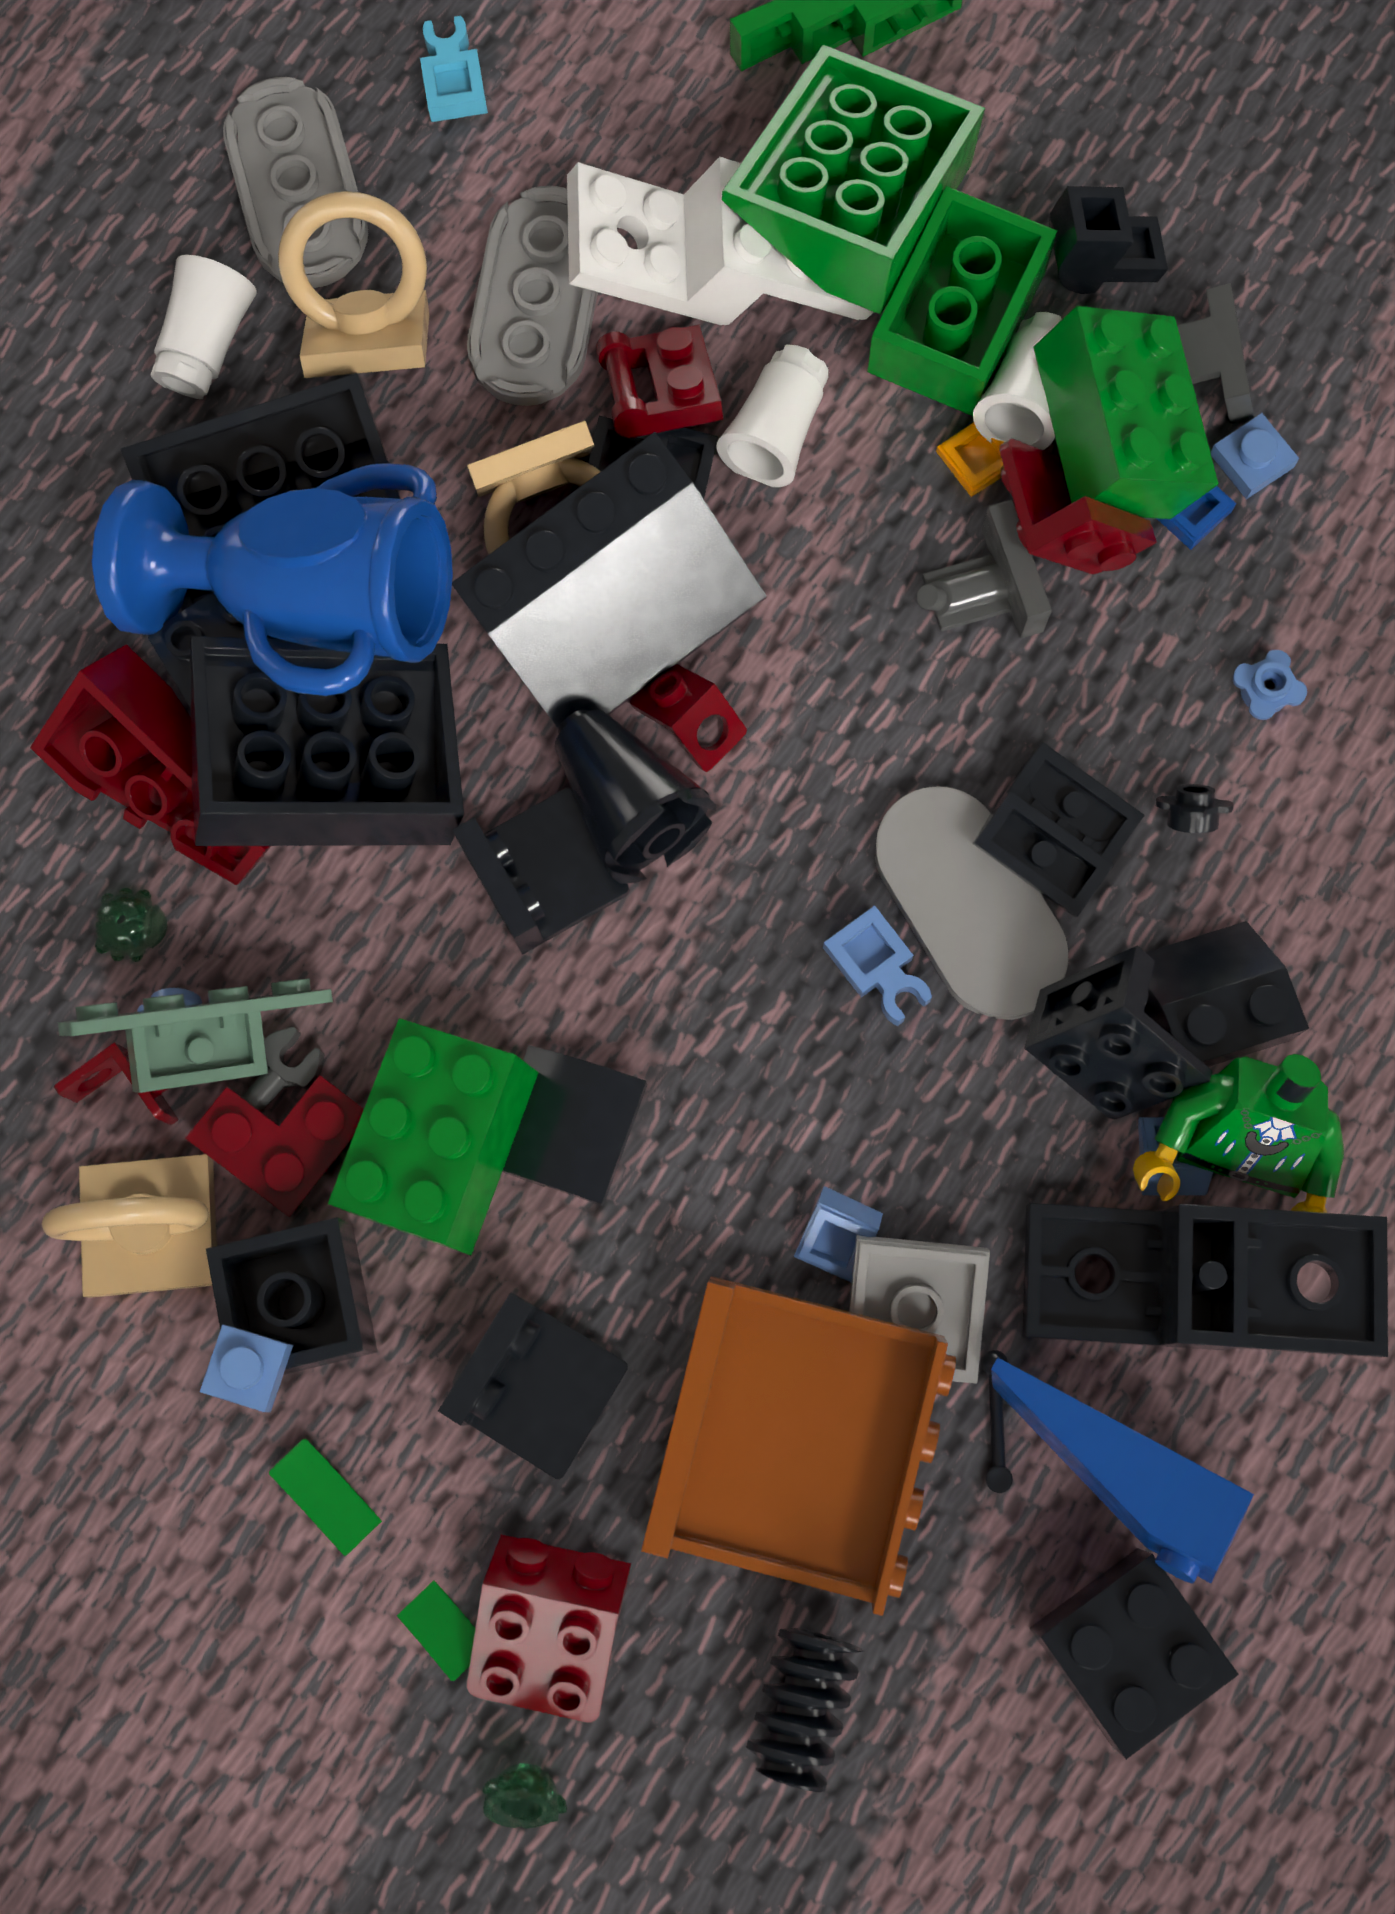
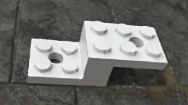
(690, 250)

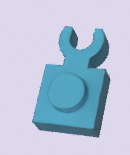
(452, 75)

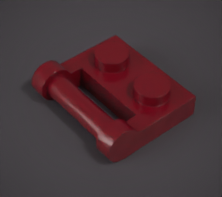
(679, 376)

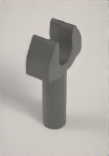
(280, 1075)

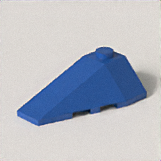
(1155, 1492)

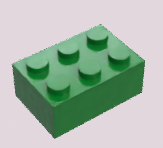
(960, 300)
(1125, 411)
(434, 1136)

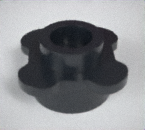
(1194, 808)

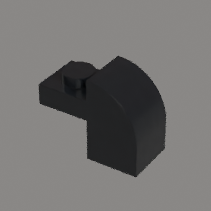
(1102, 242)

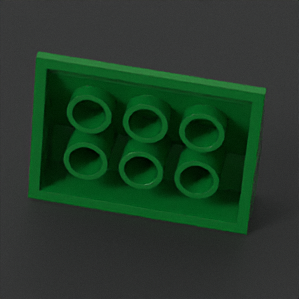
(854, 173)

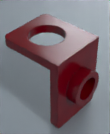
(681, 703)
(111, 1062)

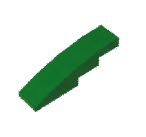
(814, 23)

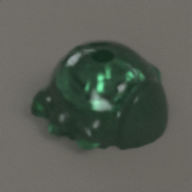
(142, 928)
(523, 1797)

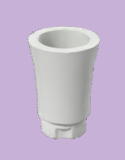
(199, 324)
(1016, 398)
(775, 418)

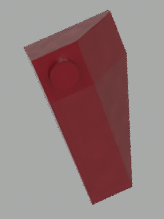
(132, 741)

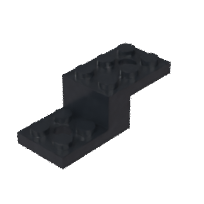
(1208, 1278)

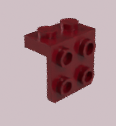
(1074, 534)
(546, 1628)

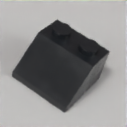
(1224, 995)

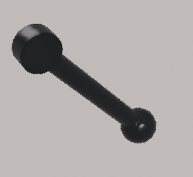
(999, 1476)

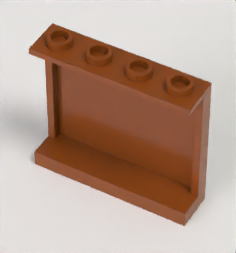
(800, 1442)

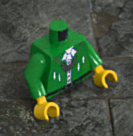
(1255, 1127)

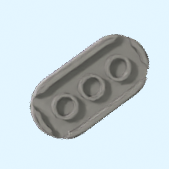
(285, 161)
(524, 305)
(969, 912)

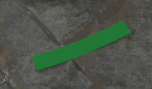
(346, 1522)

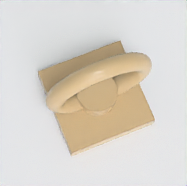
(364, 327)
(530, 472)
(141, 1225)

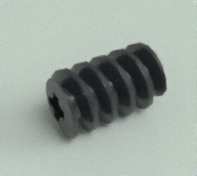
(802, 1709)

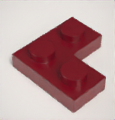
(277, 1159)

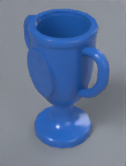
(293, 568)

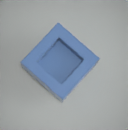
(1254, 456)
(246, 1368)

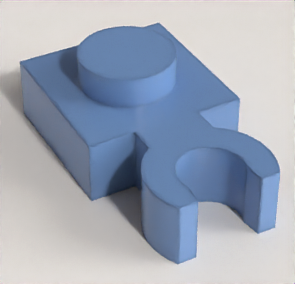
(872, 957)

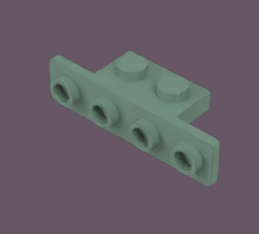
(194, 1043)

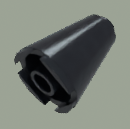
(629, 795)

